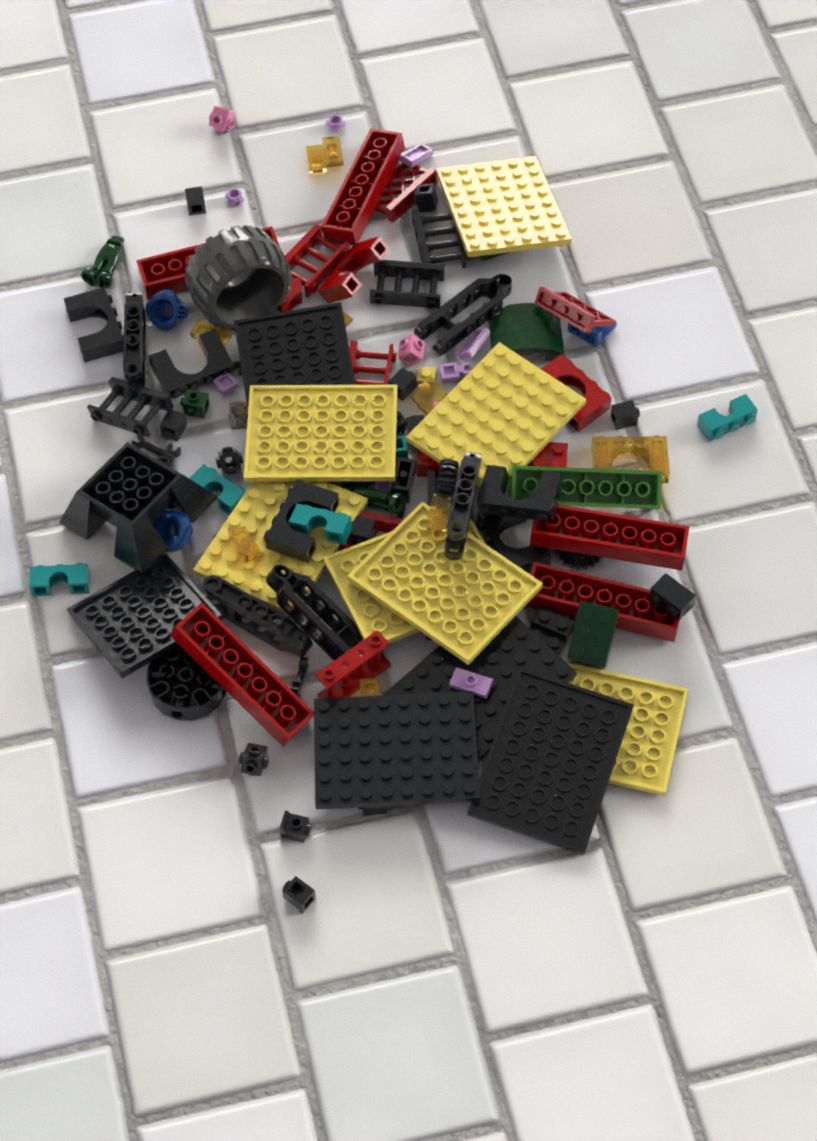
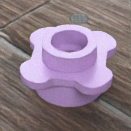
(335, 123)
(234, 197)

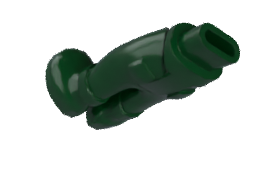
(109, 255)
(380, 499)

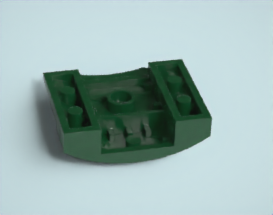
(527, 330)

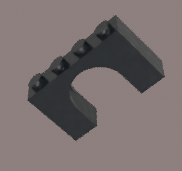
(96, 304)
(175, 382)
(539, 506)
(494, 525)
(282, 537)

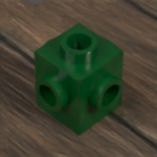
(195, 403)

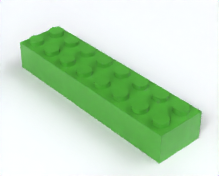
(592, 486)

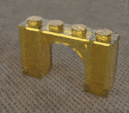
(650, 448)

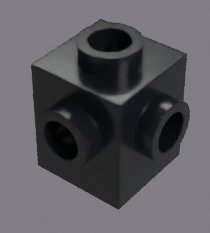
(232, 466)
(254, 759)

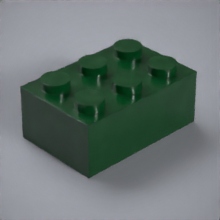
(593, 634)

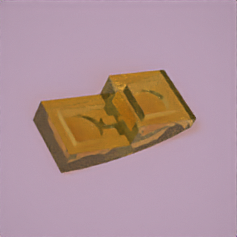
(316, 159)
(202, 327)
(439, 512)

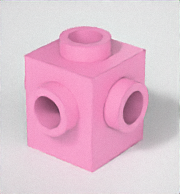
(221, 119)
(411, 350)

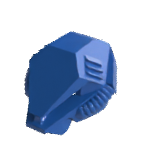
(166, 310)
(174, 529)

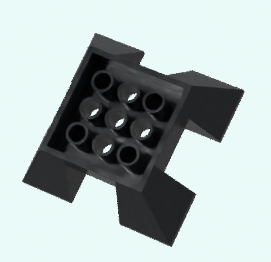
(131, 495)

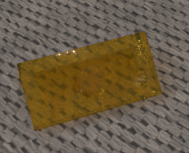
(244, 543)

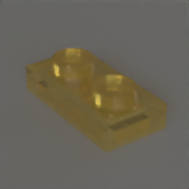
(332, 151)

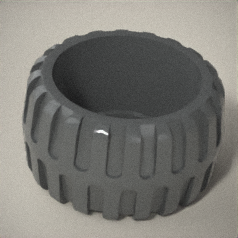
(238, 276)

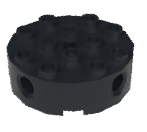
(182, 686)

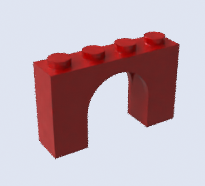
(342, 282)
(596, 399)

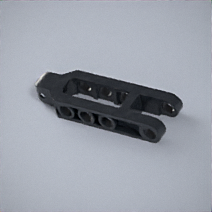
(482, 287)
(134, 339)
(462, 505)
(232, 610)
(332, 642)

